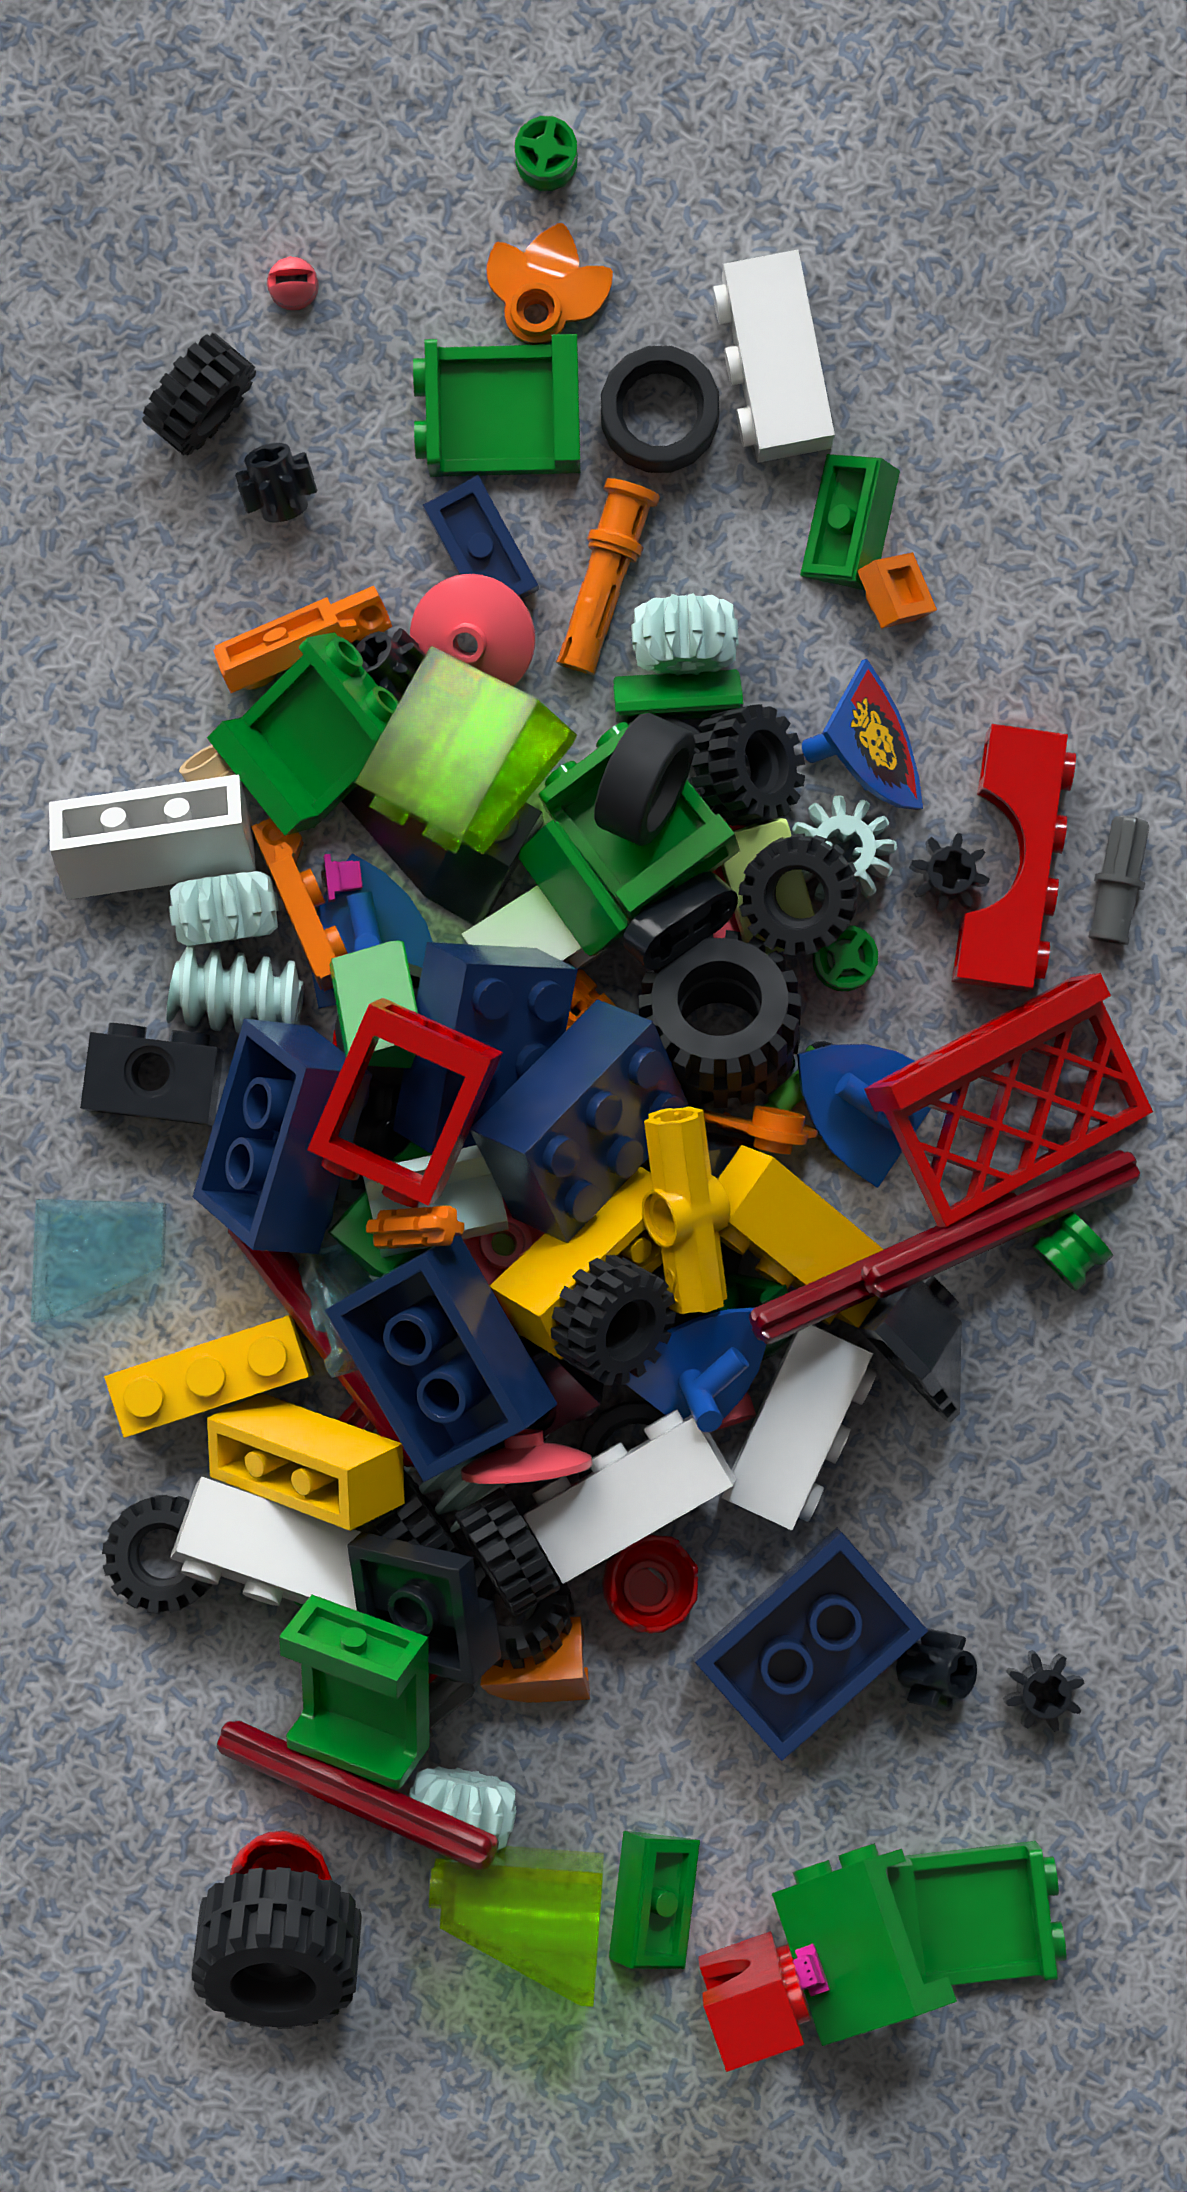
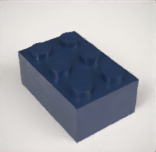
(497, 996)
(577, 1120)
(257, 1155)
(441, 1358)
(809, 1644)

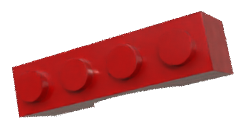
(1023, 780)
(753, 2000)

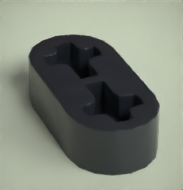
(680, 920)

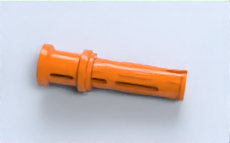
(613, 548)

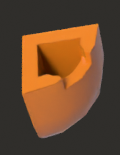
(553, 1680)

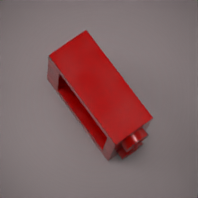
(428, 1040)

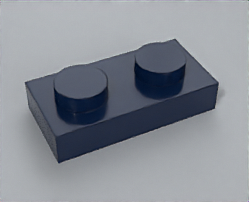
(478, 537)

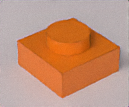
(896, 590)

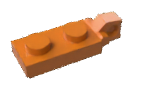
(261, 653)
(300, 897)

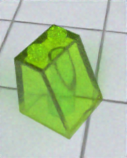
(462, 753)
(529, 1913)

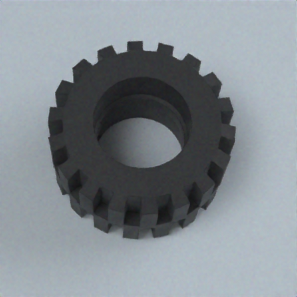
(732, 974)
(277, 1948)

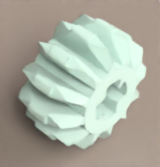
(685, 634)
(846, 828)
(223, 908)
(469, 1797)

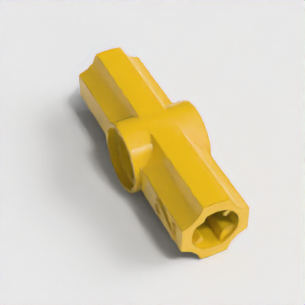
(686, 1209)

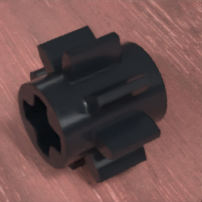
(276, 482)
(391, 660)
(933, 881)
(937, 1670)
(1041, 1673)

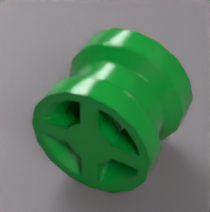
(547, 139)
(851, 950)
(1072, 1250)

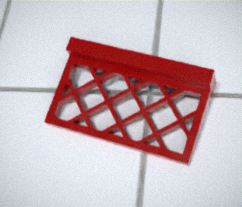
(975, 1057)

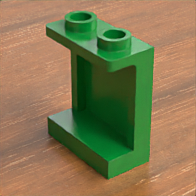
(499, 409)
(308, 734)
(635, 874)
(359, 1691)
(980, 1912)
(859, 1945)

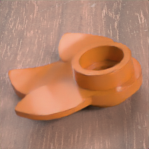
(546, 276)
(773, 1128)

